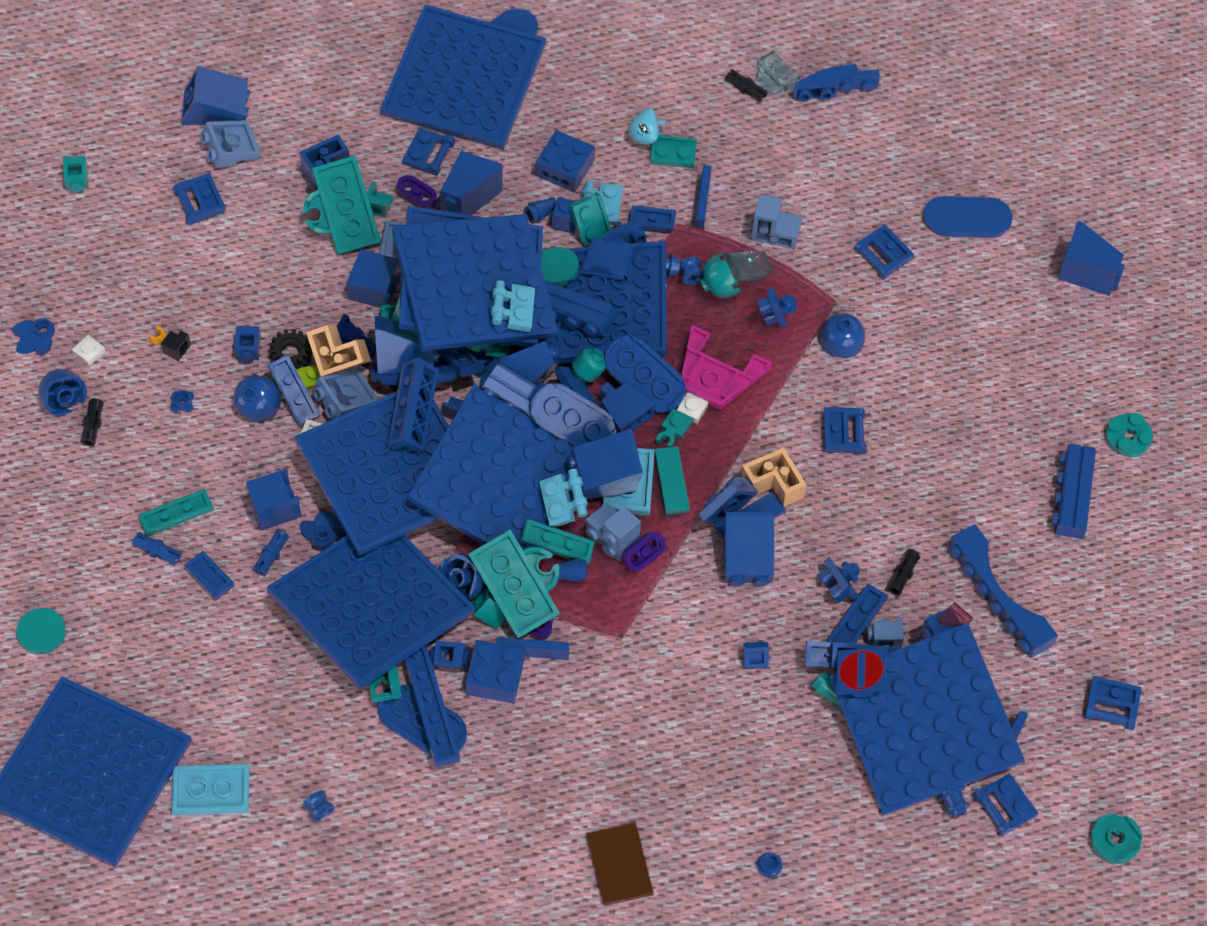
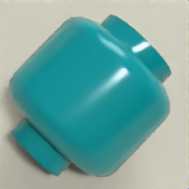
(588, 365)

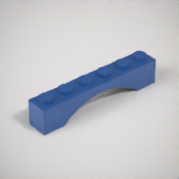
(1030, 629)

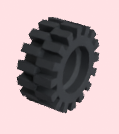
(289, 339)

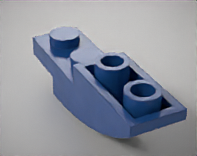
(827, 82)
(826, 653)

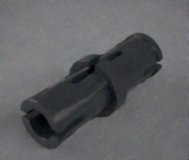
(746, 85)
(92, 422)
(903, 572)

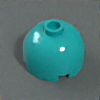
(719, 277)

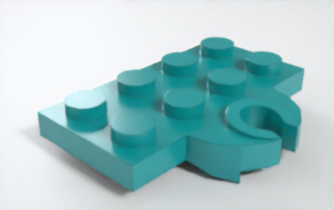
(343, 206)
(517, 581)

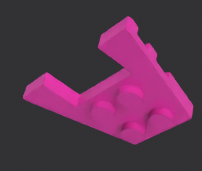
(714, 379)

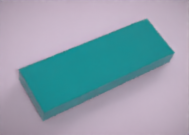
(672, 480)
(175, 512)
(556, 541)

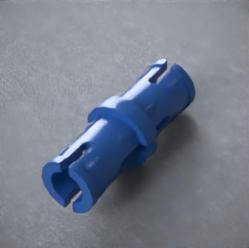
(156, 548)
(270, 552)

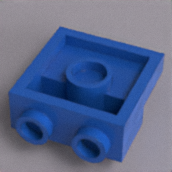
(729, 499)

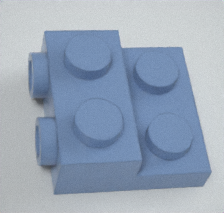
(229, 142)
(343, 392)

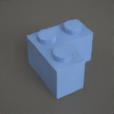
(774, 226)
(613, 529)

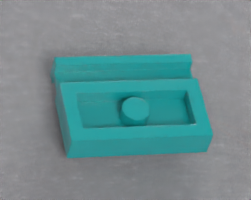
(674, 151)
(590, 218)

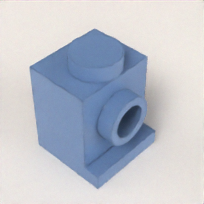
(886, 633)

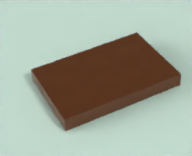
(619, 864)

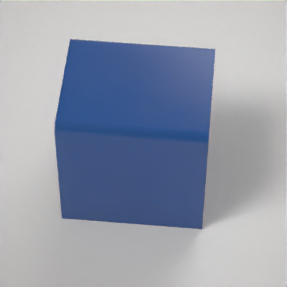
(373, 279)
(273, 499)

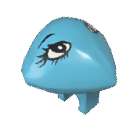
(645, 127)

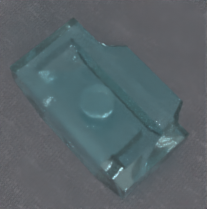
(775, 74)
(749, 265)

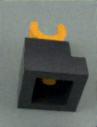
(172, 344)

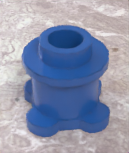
(954, 801)

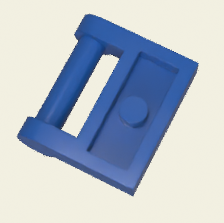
(422, 148)
(205, 194)
(888, 246)
(836, 430)
(1114, 695)
(1012, 801)

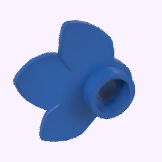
(32, 338)
(322, 530)

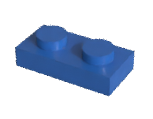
(654, 218)

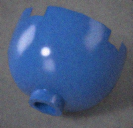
(842, 335)
(60, 388)
(257, 398)
(462, 574)

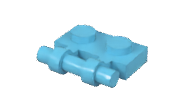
(611, 198)
(520, 306)
(557, 498)

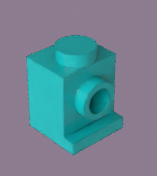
(75, 177)

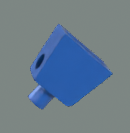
(626, 406)

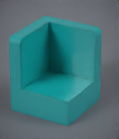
(379, 201)
(487, 609)

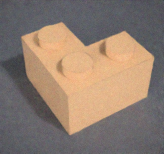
(334, 356)
(776, 473)

